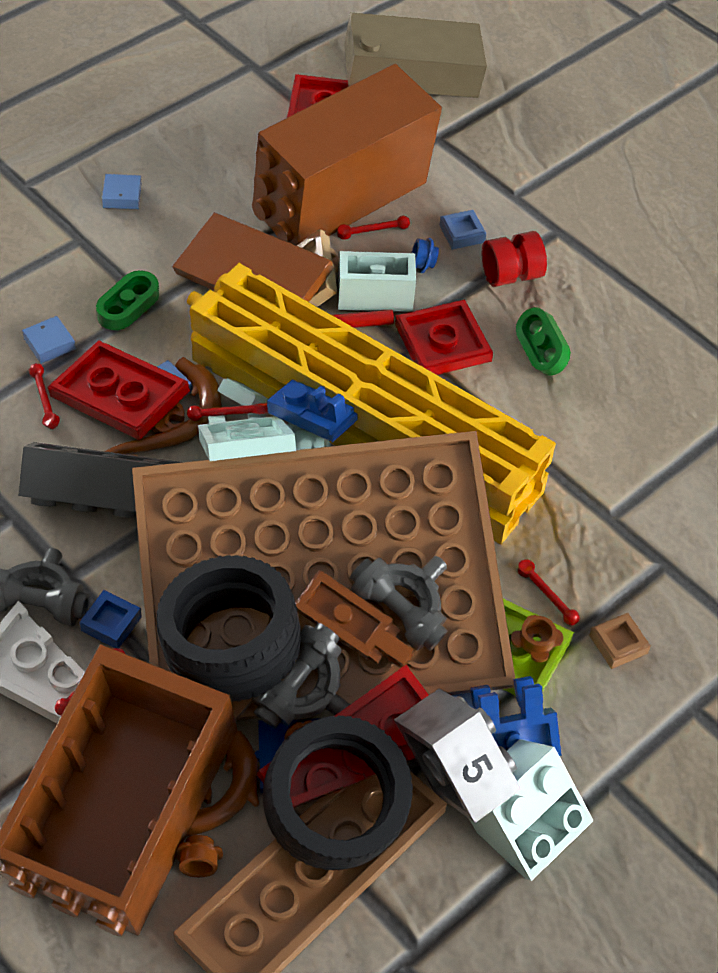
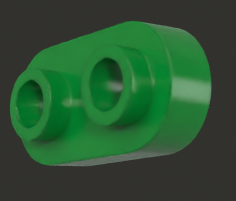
(122, 304)
(546, 348)

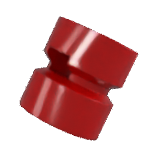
(508, 259)

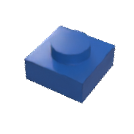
(110, 619)

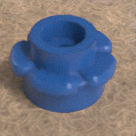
(425, 254)

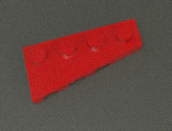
(336, 769)

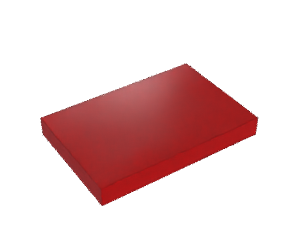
(119, 389)

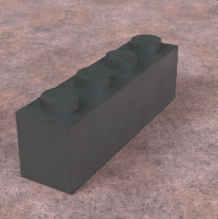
(81, 477)

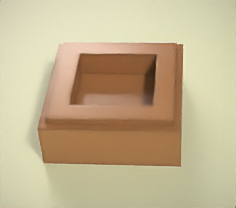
(619, 640)

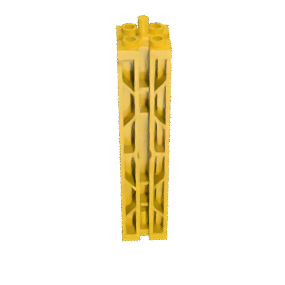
(270, 336)

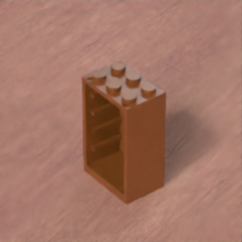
(345, 156)
(116, 791)

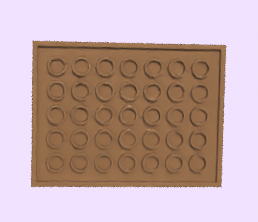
(329, 515)

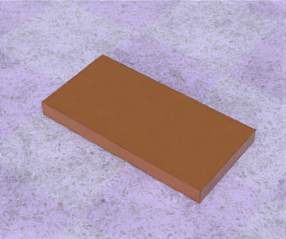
(226, 243)

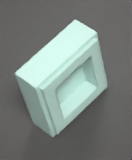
(240, 393)

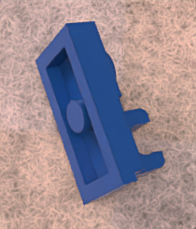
(312, 410)

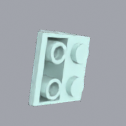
(376, 281)
(540, 817)

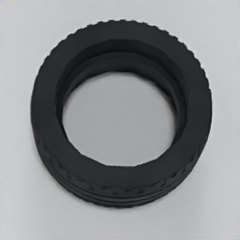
(223, 585)
(380, 755)

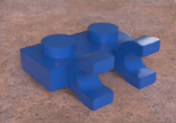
(531, 724)

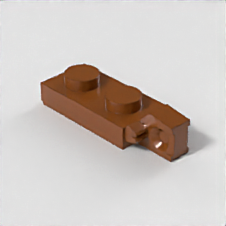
(353, 620)

